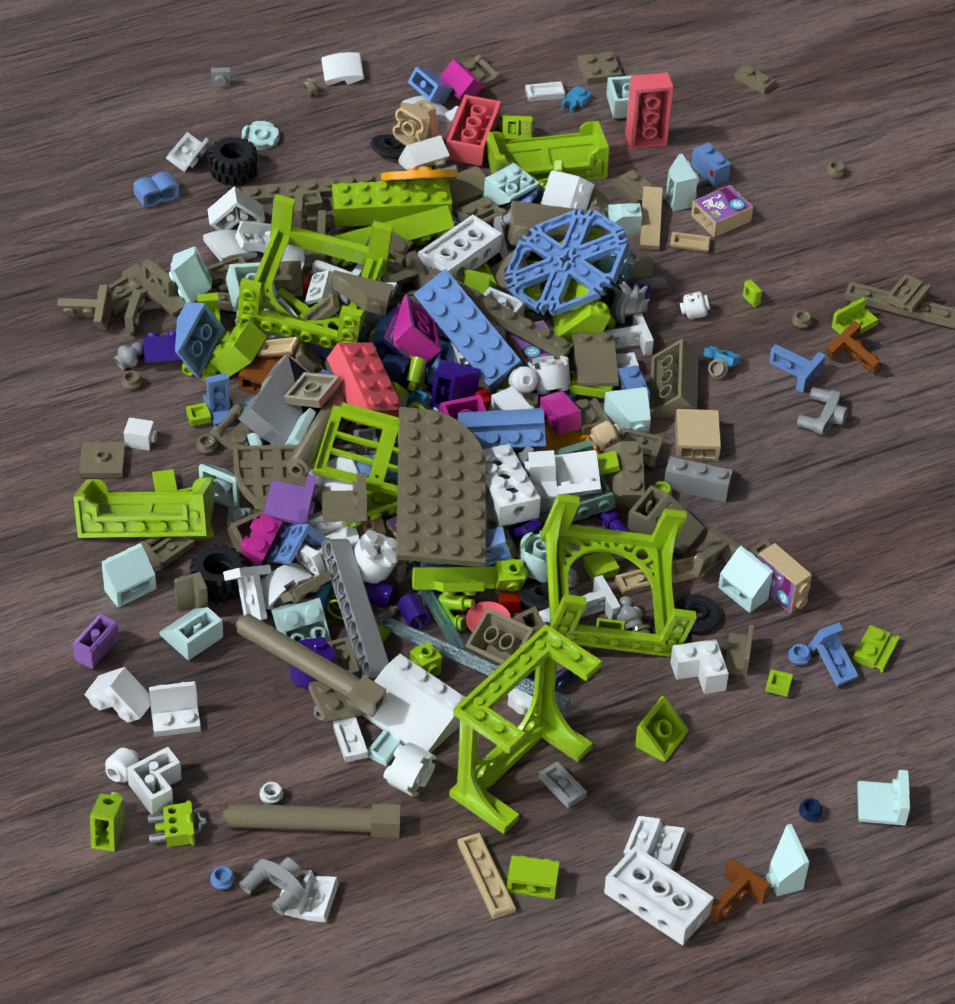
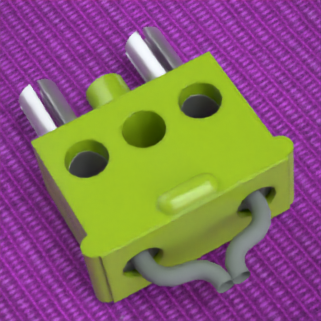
(177, 824)

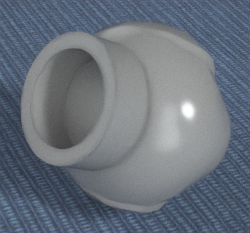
(127, 356)
(630, 614)

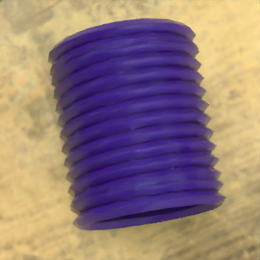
(380, 593)
(413, 610)

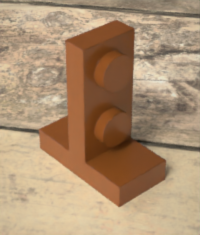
(847, 342)
(743, 884)

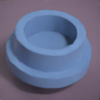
(799, 654)
(222, 878)

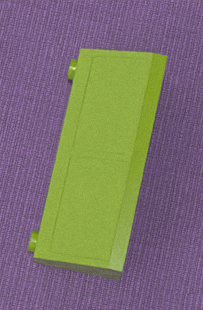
(582, 153)
(588, 318)
(143, 513)

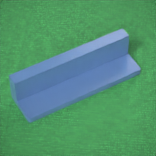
(496, 549)

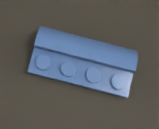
(504, 427)

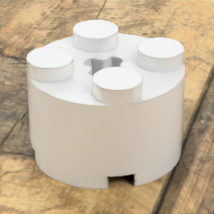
(551, 373)
(375, 556)
(410, 768)

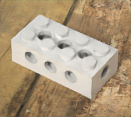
(462, 248)
(508, 488)
(658, 895)

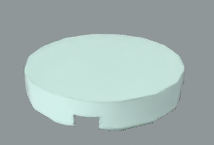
(261, 134)

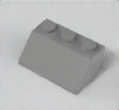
(698, 478)

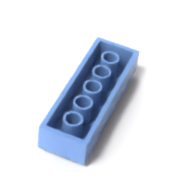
(468, 329)

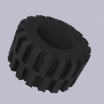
(233, 160)
(218, 560)

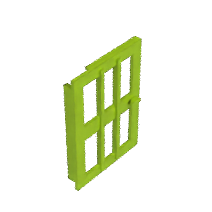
(384, 447)

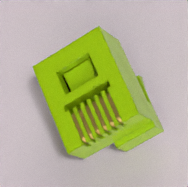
(517, 127)

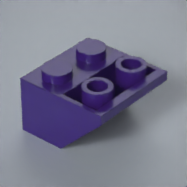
(160, 347)
(454, 382)

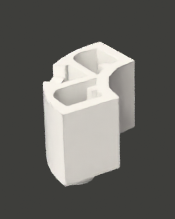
(280, 581)

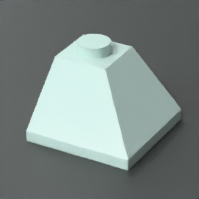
(626, 216)
(628, 409)
(224, 484)
(788, 864)

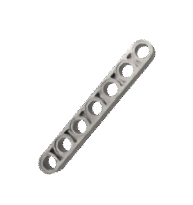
(355, 607)

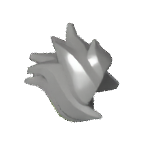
(628, 302)

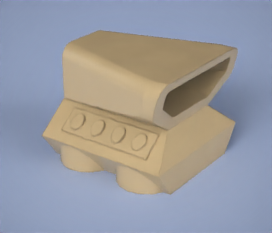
(415, 122)

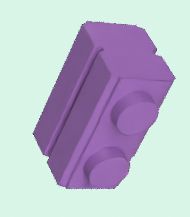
(96, 641)

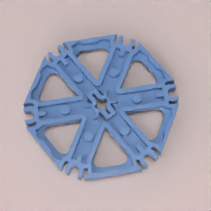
(554, 255)

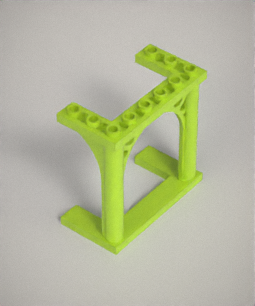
(281, 322)
(566, 610)
(512, 742)

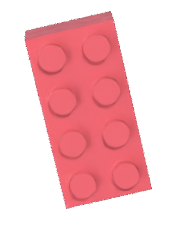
(649, 110)
(470, 128)
(364, 378)

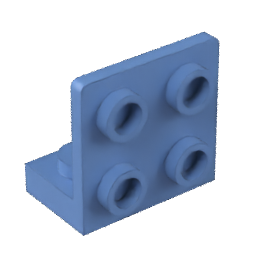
(289, 541)

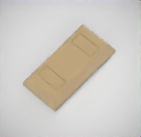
(690, 242)
(278, 347)

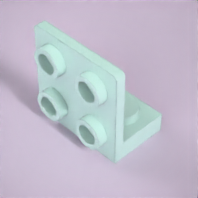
(884, 801)

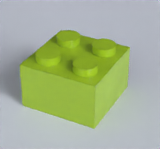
(237, 348)

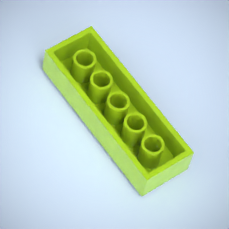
(387, 200)
(415, 228)

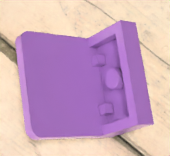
(291, 501)

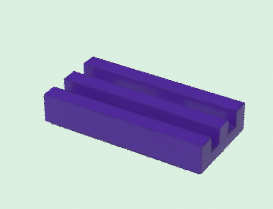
(524, 528)

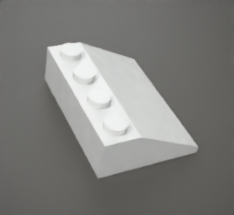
(416, 705)

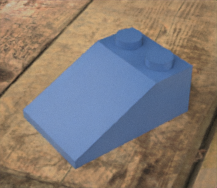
(197, 336)

